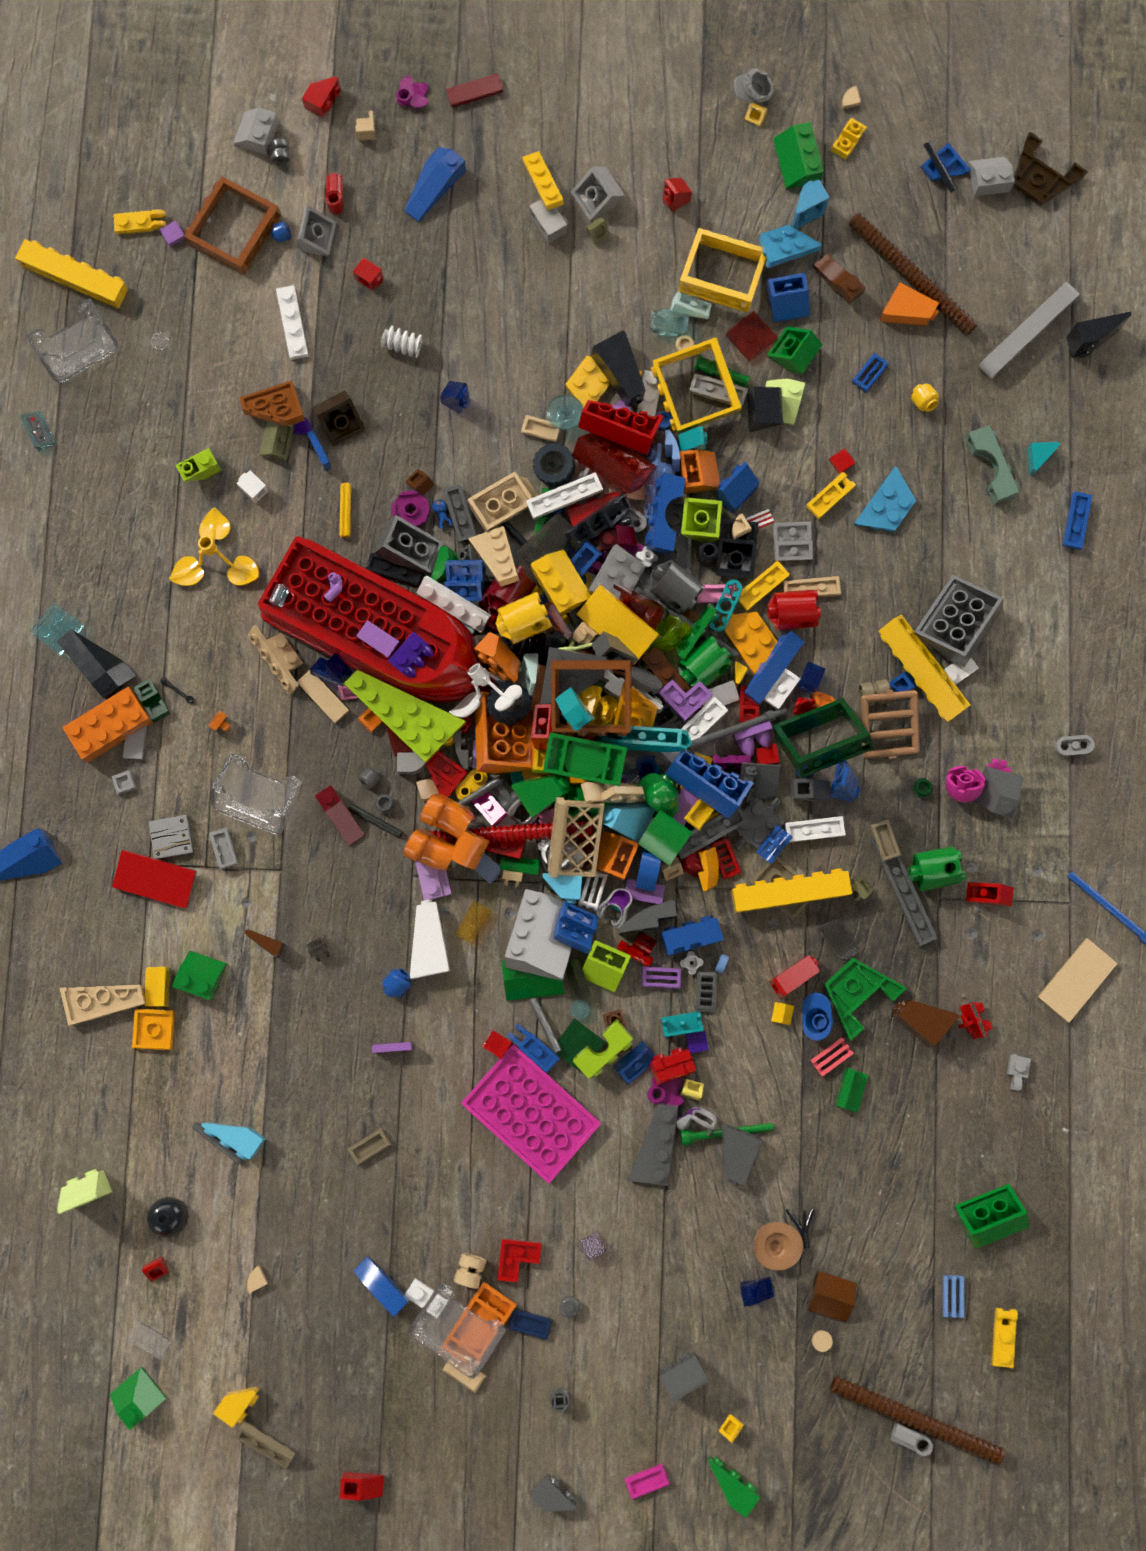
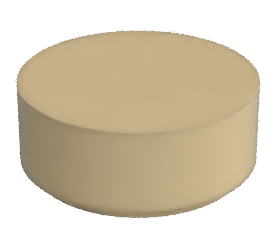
(683, 342)
(822, 1340)

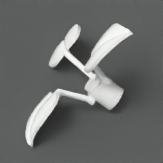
(481, 677)

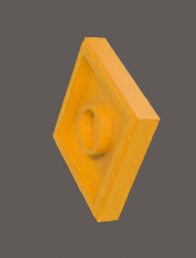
(153, 1029)

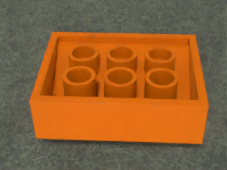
(502, 746)

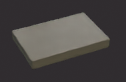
(777, 870)

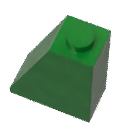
(541, 792)

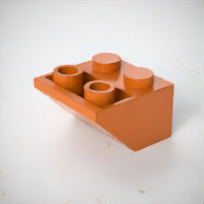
(700, 471)
(498, 657)
(615, 855)

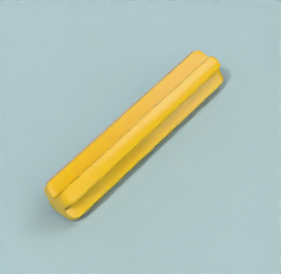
(345, 510)

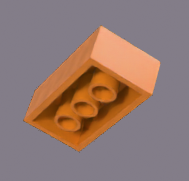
(107, 724)

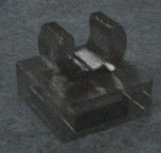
(318, 947)

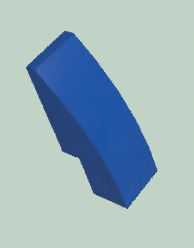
(381, 1286)

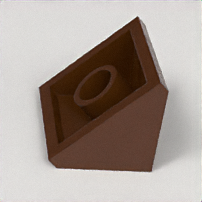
(833, 1296)

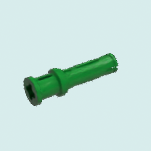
(710, 367)

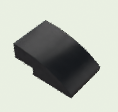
(736, 556)

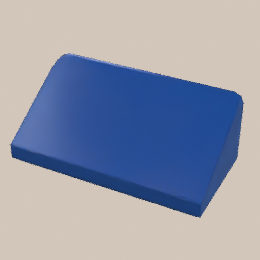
(634, 1063)

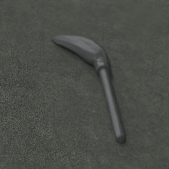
(644, 583)

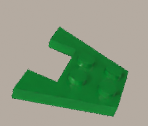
(852, 986)

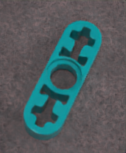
(736, 595)

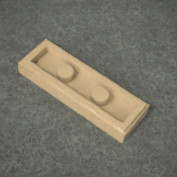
(825, 586)
(323, 697)

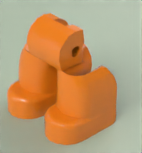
(433, 850)

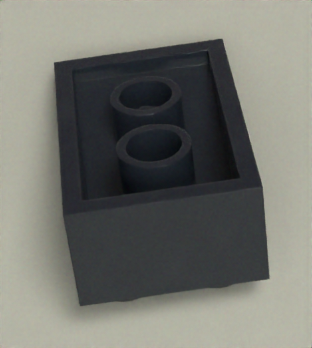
(1090, 334)

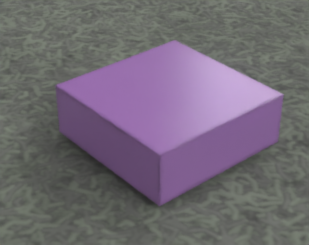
(172, 233)

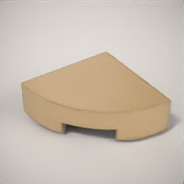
(851, 98)
(740, 527)
(256, 1279)

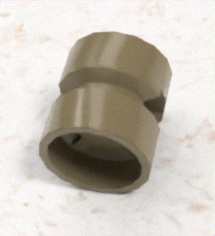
(878, 687)

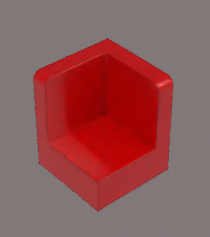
(767, 755)
(497, 1044)

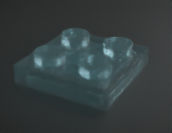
(54, 625)

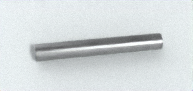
(545, 1025)

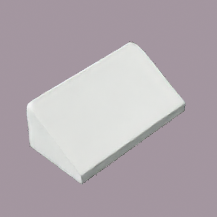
(725, 693)

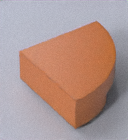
(822, 698)

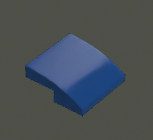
(466, 578)
(575, 927)

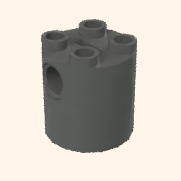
(675, 586)

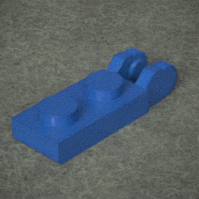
(535, 1049)

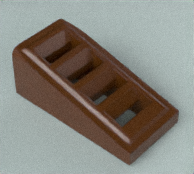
(271, 945)

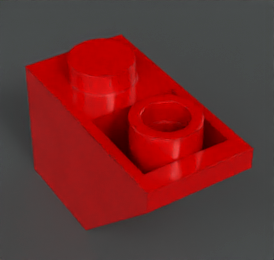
(320, 95)
(676, 193)
(361, 1486)

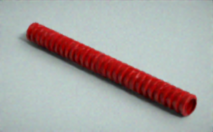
(516, 833)

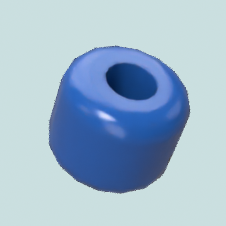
(281, 232)

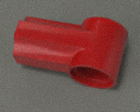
(334, 192)

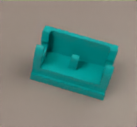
(681, 1024)

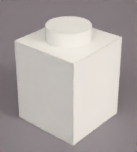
(252, 486)

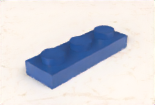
(1077, 520)

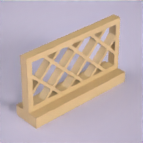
(558, 838)

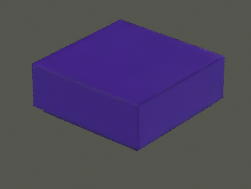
(697, 1041)

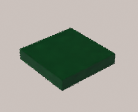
(575, 1039)

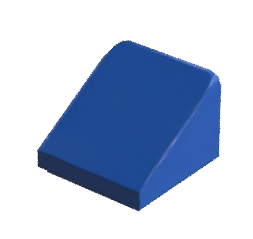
(903, 682)

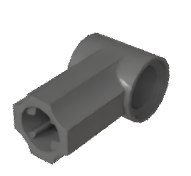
(505, 795)

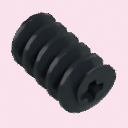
(530, 645)

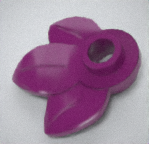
(413, 91)
(668, 1092)

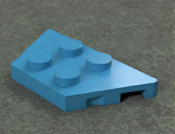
(786, 245)
(888, 504)

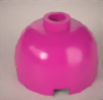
(964, 784)

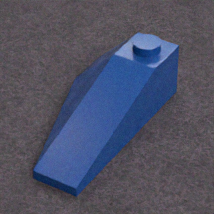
(437, 177)
(844, 783)

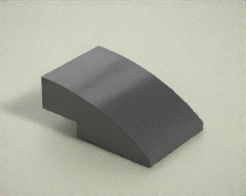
(649, 918)

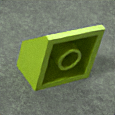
(701, 520)

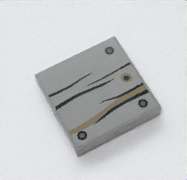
(171, 837)

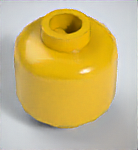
(925, 397)

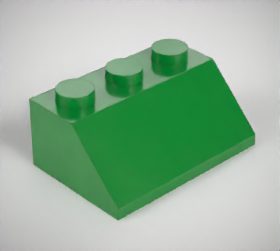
(798, 155)
(527, 985)
(992, 1216)

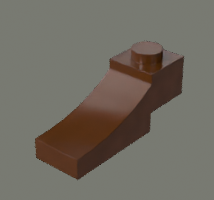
(839, 279)

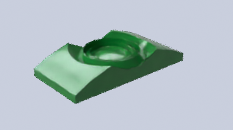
(585, 759)

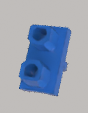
(774, 844)

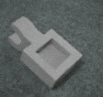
(1019, 1069)

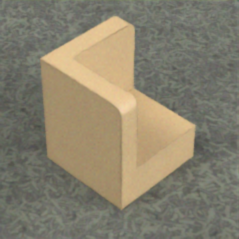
(366, 128)

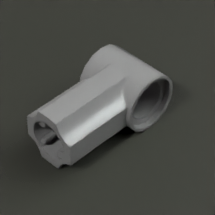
(910, 1439)

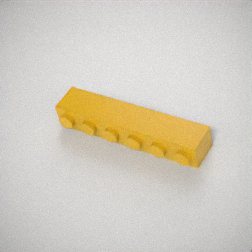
(72, 273)
(924, 668)
(789, 892)

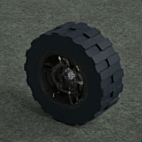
(545, 459)
(516, 711)

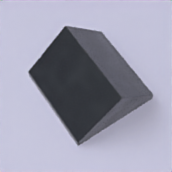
(764, 408)

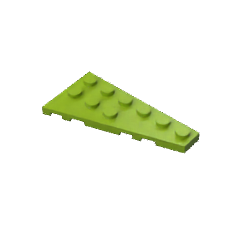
(414, 721)

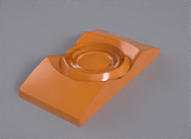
(491, 1304)

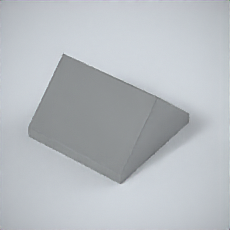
(316, 232)

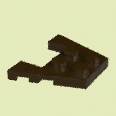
(1038, 179)

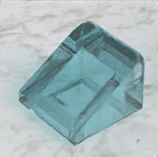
(279, 595)

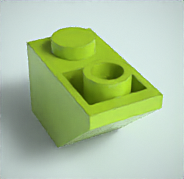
(198, 466)

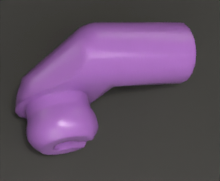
(335, 585)

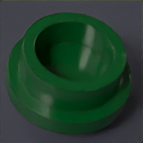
(922, 788)

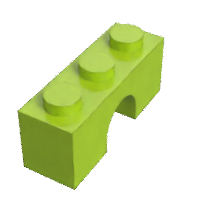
(592, 1062)

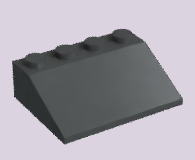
(959, 620)

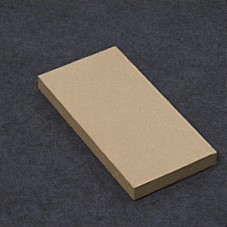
(1077, 980)

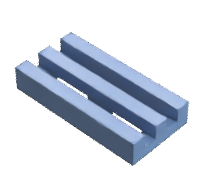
(953, 1313)

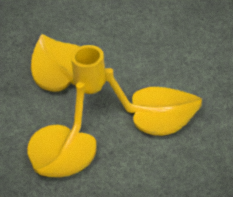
(188, 570)

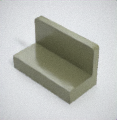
(276, 440)

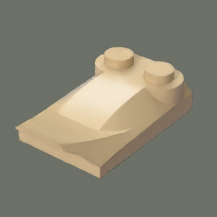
(501, 500)

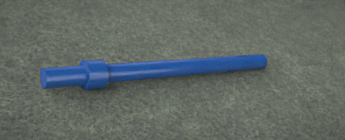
(1108, 906)

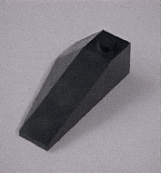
(99, 666)

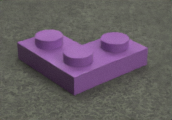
(685, 703)

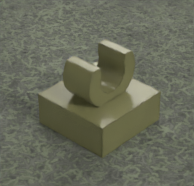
(598, 230)
(862, 888)

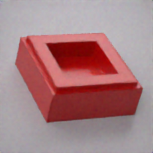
(842, 461)

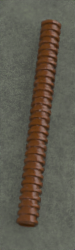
(912, 273)
(917, 1420)

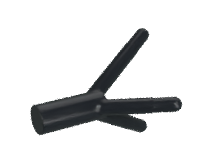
(805, 1226)

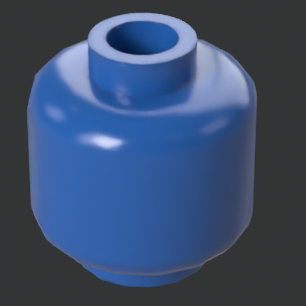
(396, 983)

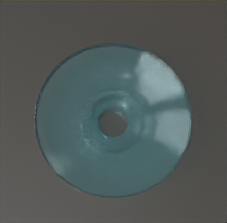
(564, 405)

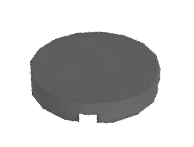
(645, 681)

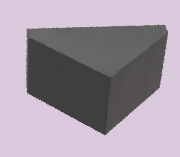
(667, 716)

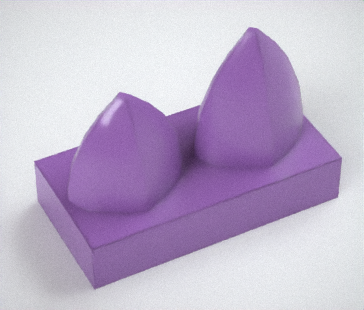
(745, 740)

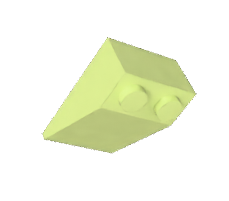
(83, 1191)

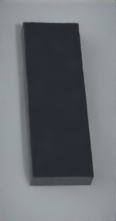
(393, 571)

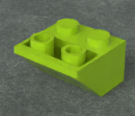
(605, 966)

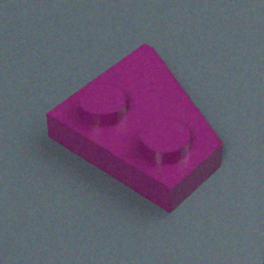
(730, 761)

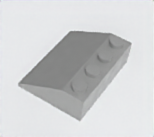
(532, 941)

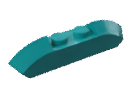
(650, 739)

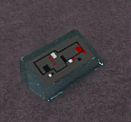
(37, 430)

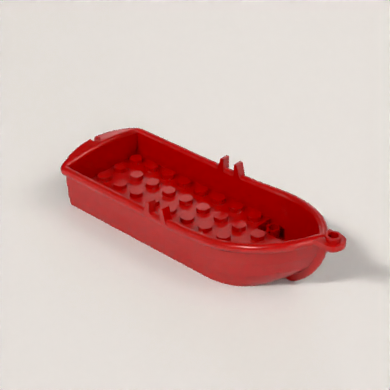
(383, 603)

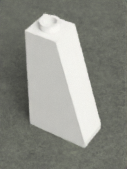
(429, 947)

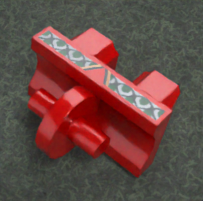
(972, 1020)

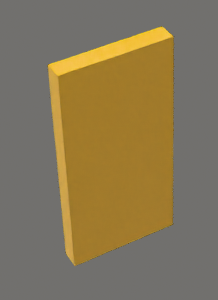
(610, 615)

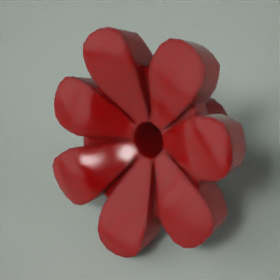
(803, 706)

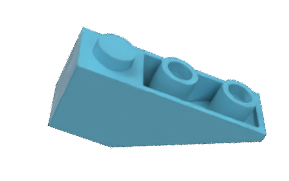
(242, 1139)

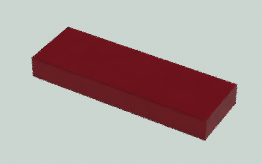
(474, 90)

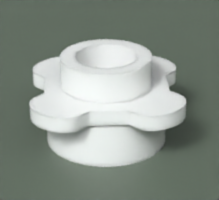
(641, 556)
(696, 962)

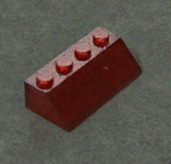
(613, 462)

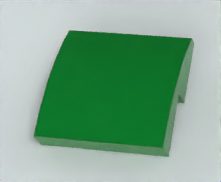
(665, 837)

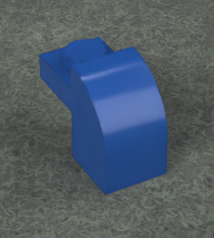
(648, 871)

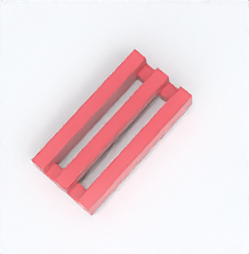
(818, 1066)

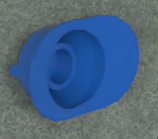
(817, 1016)

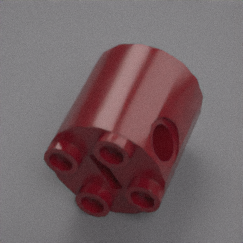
(499, 596)

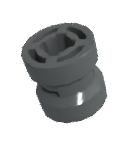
(279, 151)
(559, 1395)

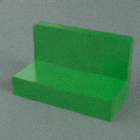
(851, 1090)

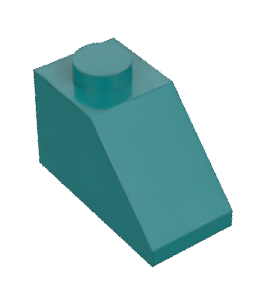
(574, 709)

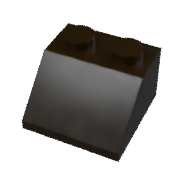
(338, 418)

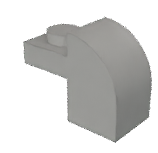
(409, 763)

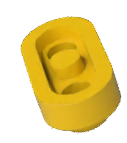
(470, 783)

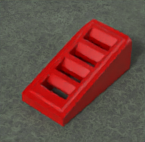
(725, 875)

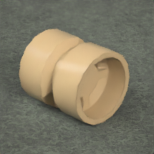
(467, 1277)

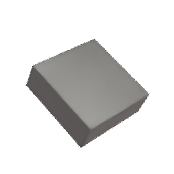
(124, 782)

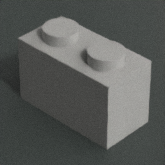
(549, 222)

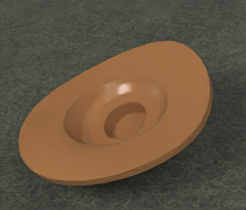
(778, 1246)

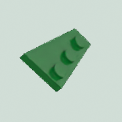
(697, 631)

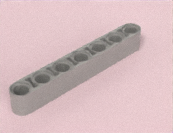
(1029, 330)

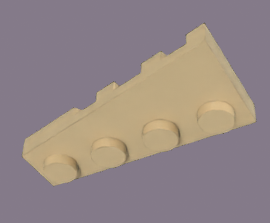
(497, 555)
(90, 1003)

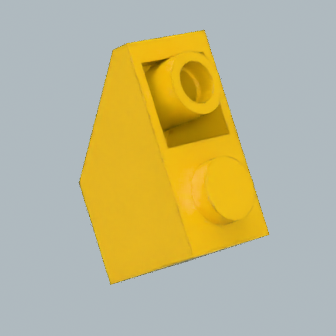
(233, 1405)

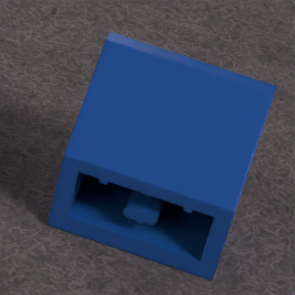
(788, 297)
(737, 488)

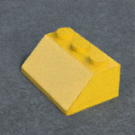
(560, 581)

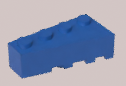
(709, 782)

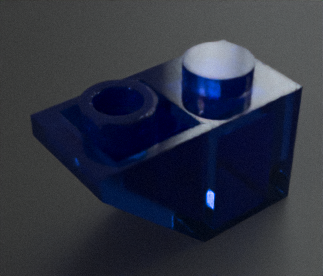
(455, 396)

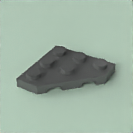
(576, 678)

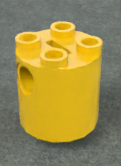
(522, 619)

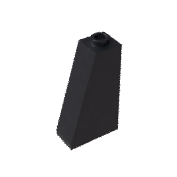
(620, 368)

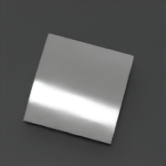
(792, 541)

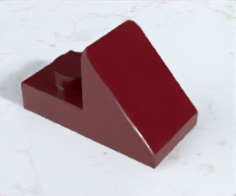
(621, 535)

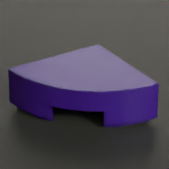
(303, 427)

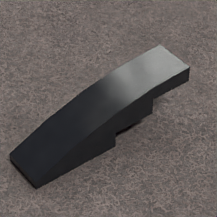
(599, 520)

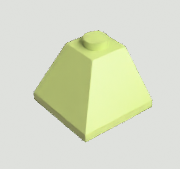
(791, 397)

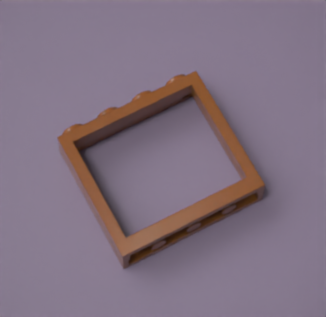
(255, 242)
(600, 729)

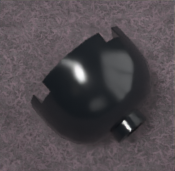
(167, 1217)

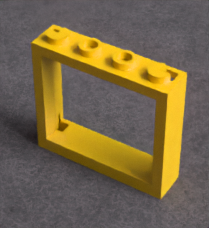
(718, 293)
(712, 345)

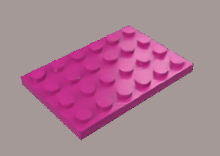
(531, 1113)

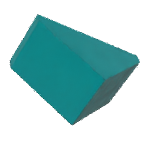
(1038, 454)

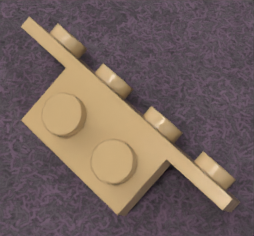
(278, 655)
(610, 793)

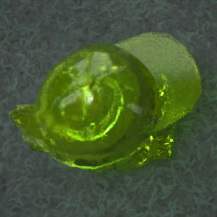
(670, 633)

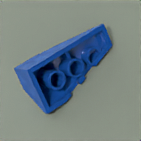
(28, 856)

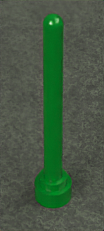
(689, 1137)

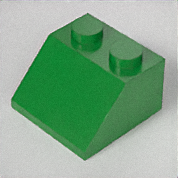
(795, 349)
(199, 975)

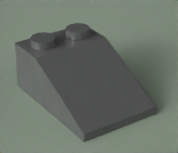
(408, 546)

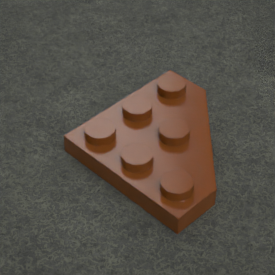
(274, 404)

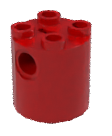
(794, 609)

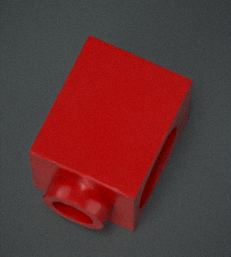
(368, 274)

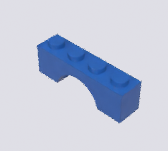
(661, 536)

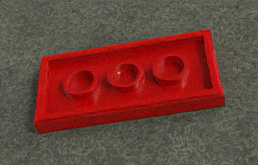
(154, 879)

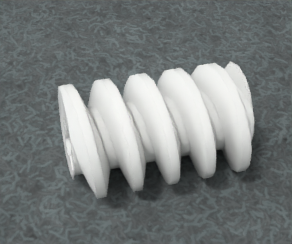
(401, 342)

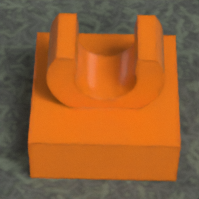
(218, 721)

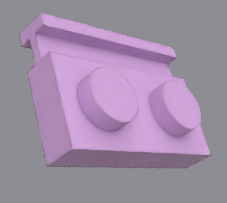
(433, 882)

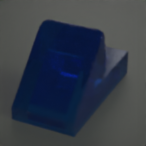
(332, 670)
(756, 1291)

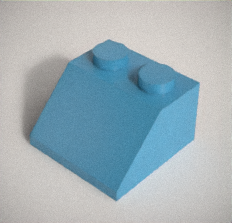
(811, 203)

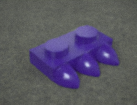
(410, 654)

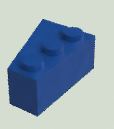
(691, 935)

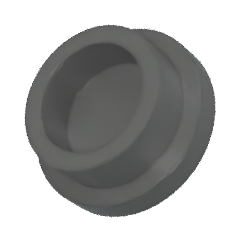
(384, 803)

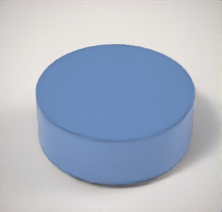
(721, 964)

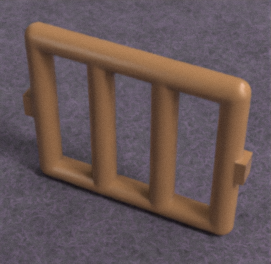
(912, 712)

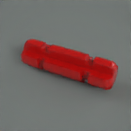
(635, 953)

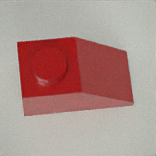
(990, 894)

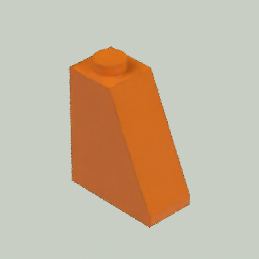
(909, 307)

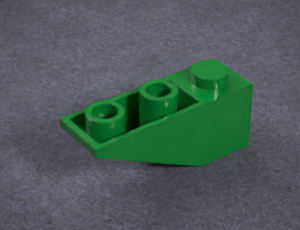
(738, 1494)

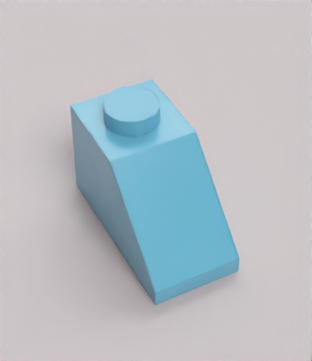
(565, 886)

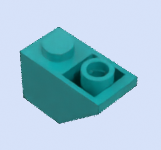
(692, 439)

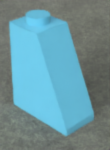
(628, 818)

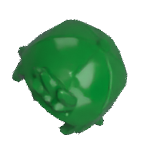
(660, 793)

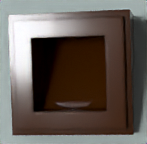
(420, 482)

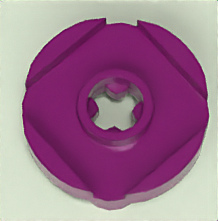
(417, 501)

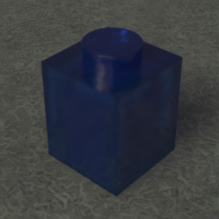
(811, 677)

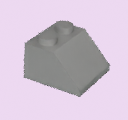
(257, 130)
(991, 176)
(597, 192)

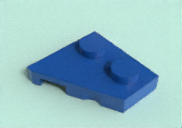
(950, 159)

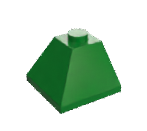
(136, 1398)

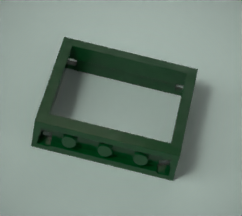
(828, 755)

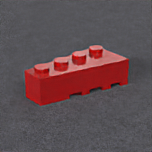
(620, 425)

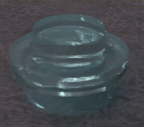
(579, 1009)

